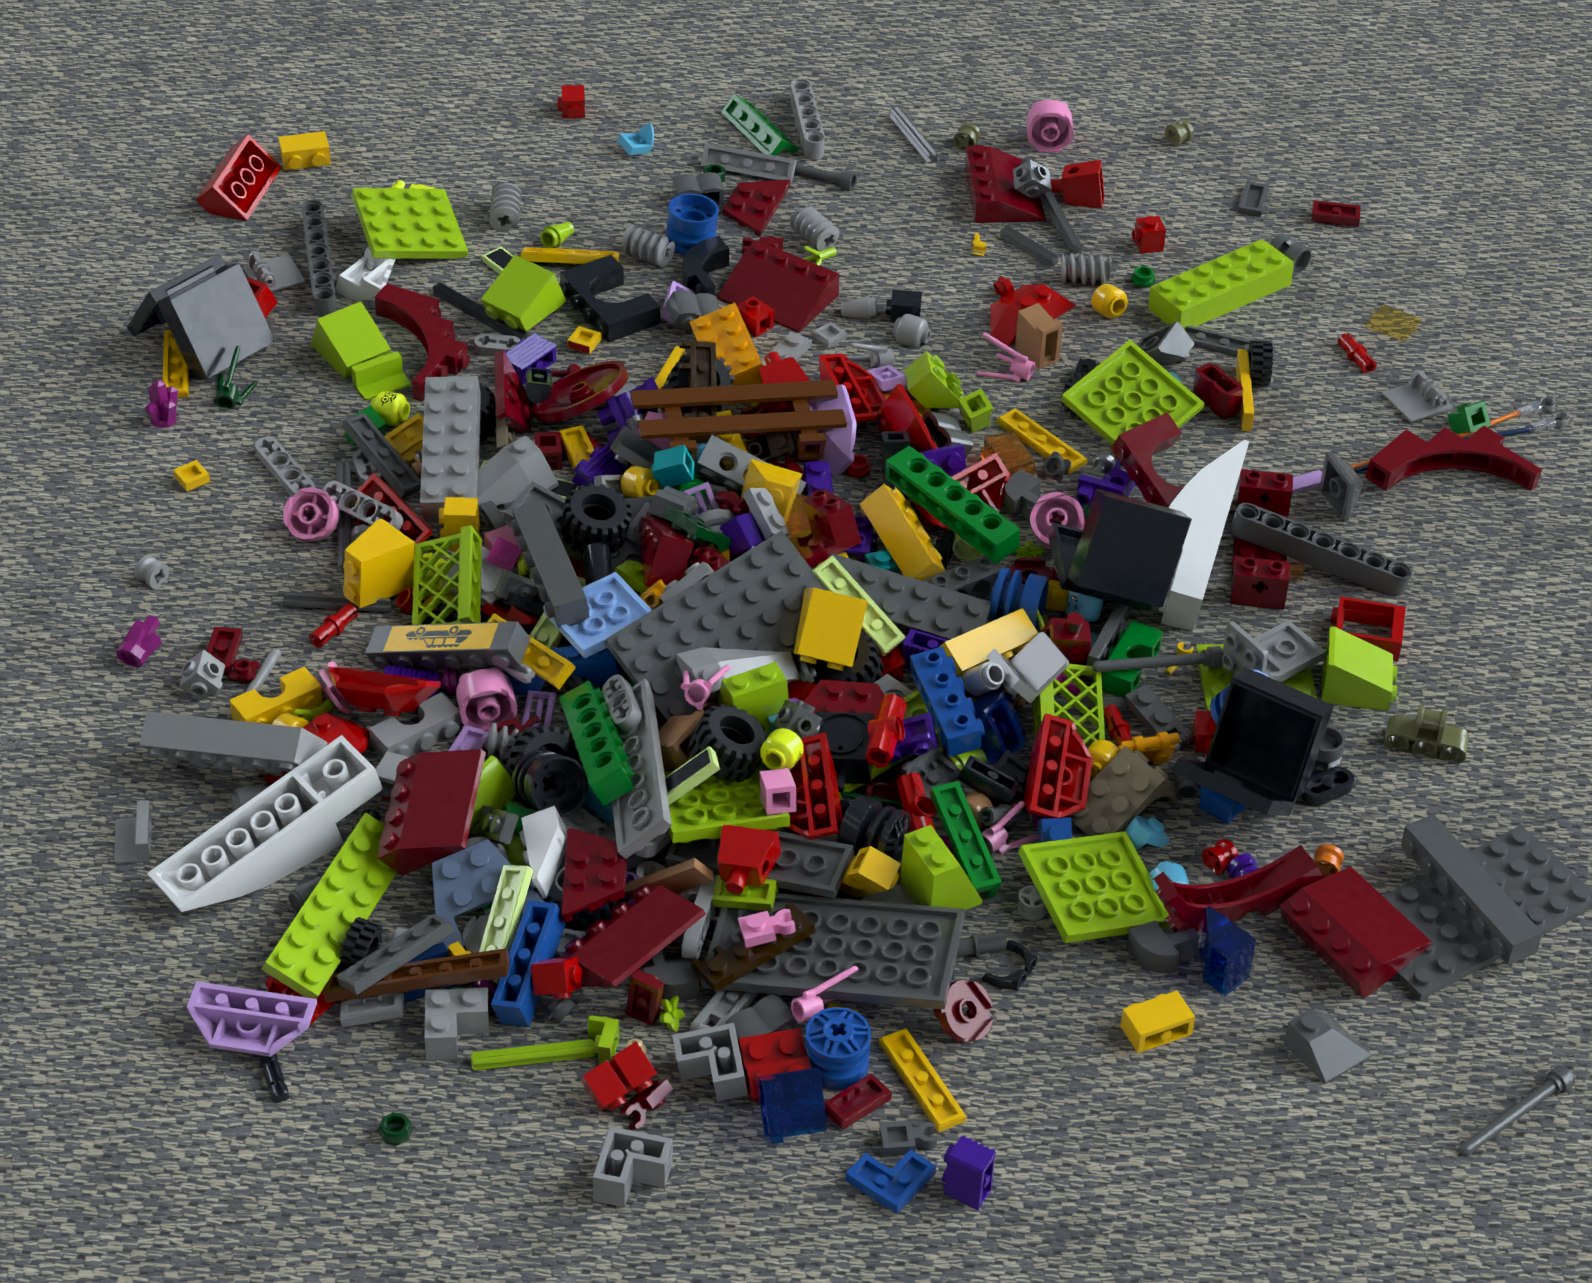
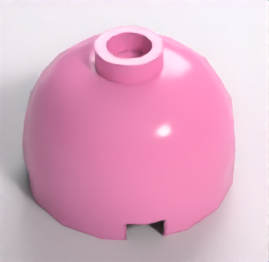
(311, 514)

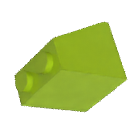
(523, 294)
(348, 338)
(1357, 673)
(756, 691)
(933, 874)

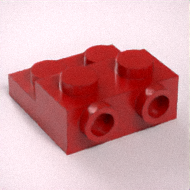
(770, 1055)

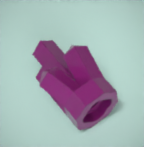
(162, 404)
(139, 642)

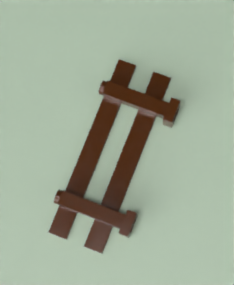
(800, 418)

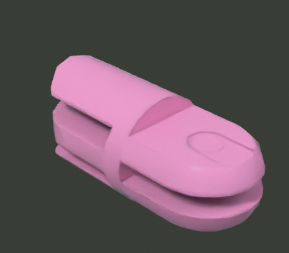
(330, 690)

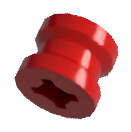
(1218, 857)

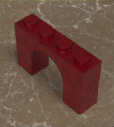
(1135, 453)

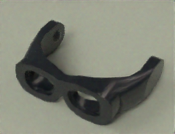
(1016, 979)

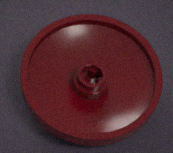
(582, 391)

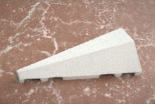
(364, 277)

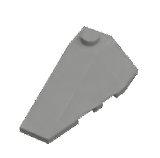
(512, 471)
(706, 662)

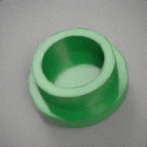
(1143, 276)

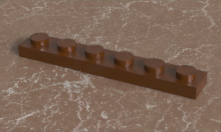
(429, 974)

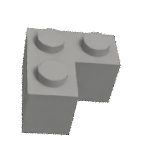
(453, 1014)
(712, 1053)
(628, 1159)

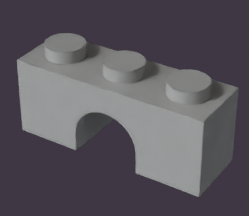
(436, 721)

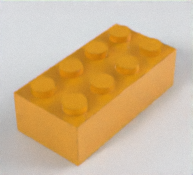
(732, 343)

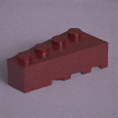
(662, 550)

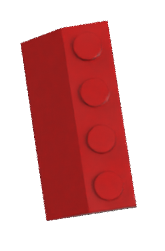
(239, 180)

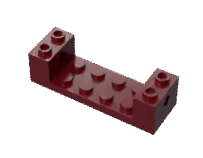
(830, 533)
(1260, 574)

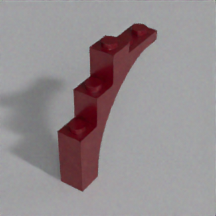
(423, 318)
(1447, 450)
(1236, 897)

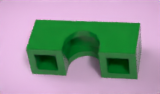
(1134, 642)

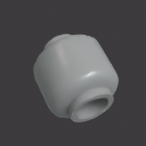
(911, 331)

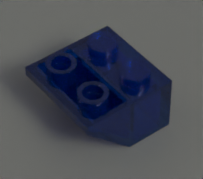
(1001, 724)
(1224, 952)

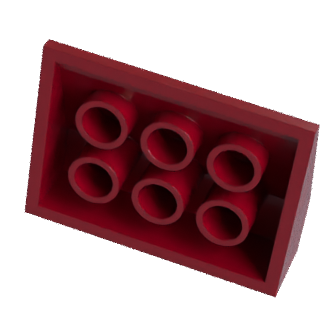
(993, 191)
(784, 282)
(430, 808)
(1353, 929)
(631, 935)

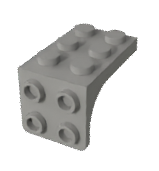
(1276, 652)

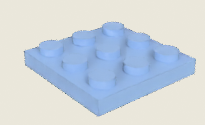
(610, 607)

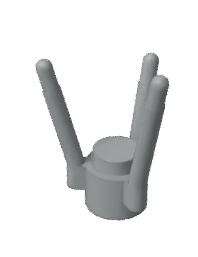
(881, 357)

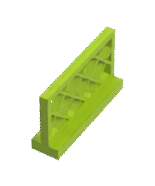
(466, 580)
(1045, 702)

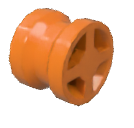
(1328, 859)

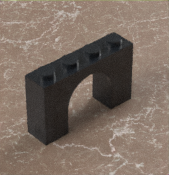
(610, 319)

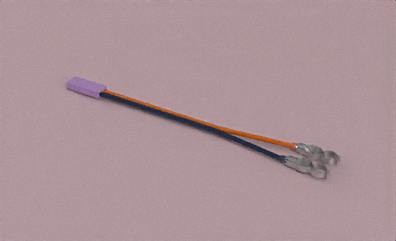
(1532, 408)

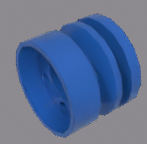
(691, 220)
(1011, 595)
(839, 1046)

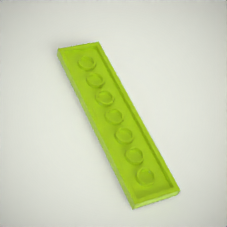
(345, 892)

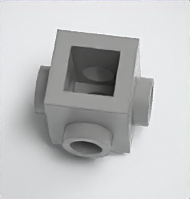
(202, 675)

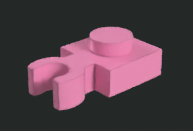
(761, 928)

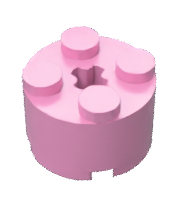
(1049, 126)
(1052, 506)
(485, 698)

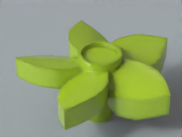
(1029, 550)
(671, 1014)

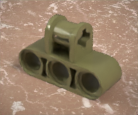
(1427, 735)

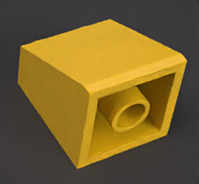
(779, 482)
(378, 564)
(829, 628)

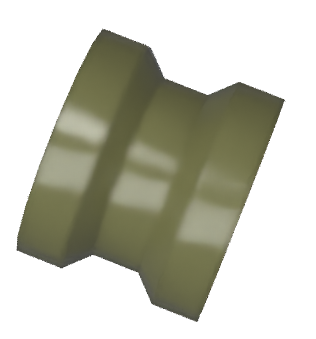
(1179, 132)
(973, 135)

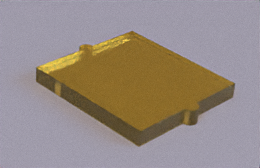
(1393, 322)

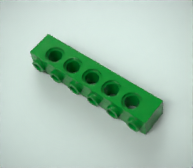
(953, 504)
(597, 742)

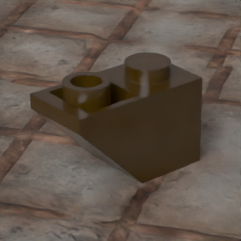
(772, 445)

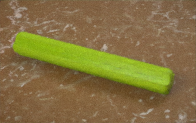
(532, 1054)

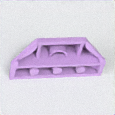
(838, 440)
(248, 1018)

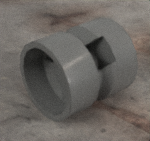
(1295, 251)
(1330, 751)

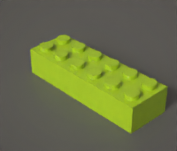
(1221, 285)

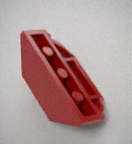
(1005, 310)
(861, 385)
(901, 415)
(984, 479)
(413, 525)
(381, 690)
(330, 728)
(1057, 770)
(816, 791)

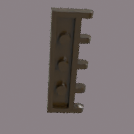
(701, 373)
(738, 960)

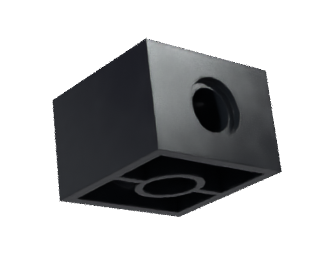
(848, 745)

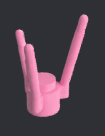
(1020, 365)
(699, 690)
(996, 835)
(810, 1004)

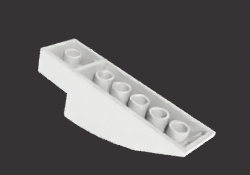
(1207, 502)
(271, 832)

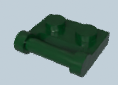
(696, 528)

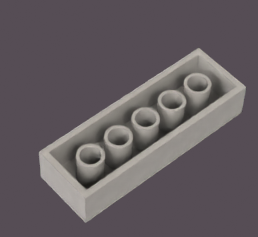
(449, 442)
(228, 743)

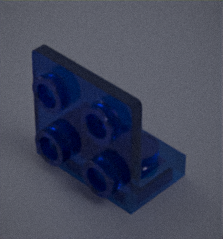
(791, 1104)

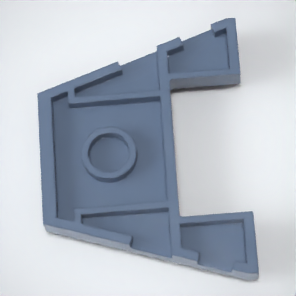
(468, 883)

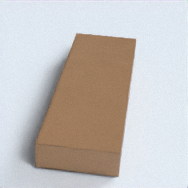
(675, 878)

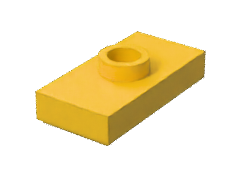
(576, 444)

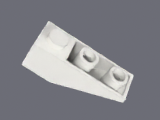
(546, 846)

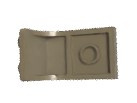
(1122, 793)

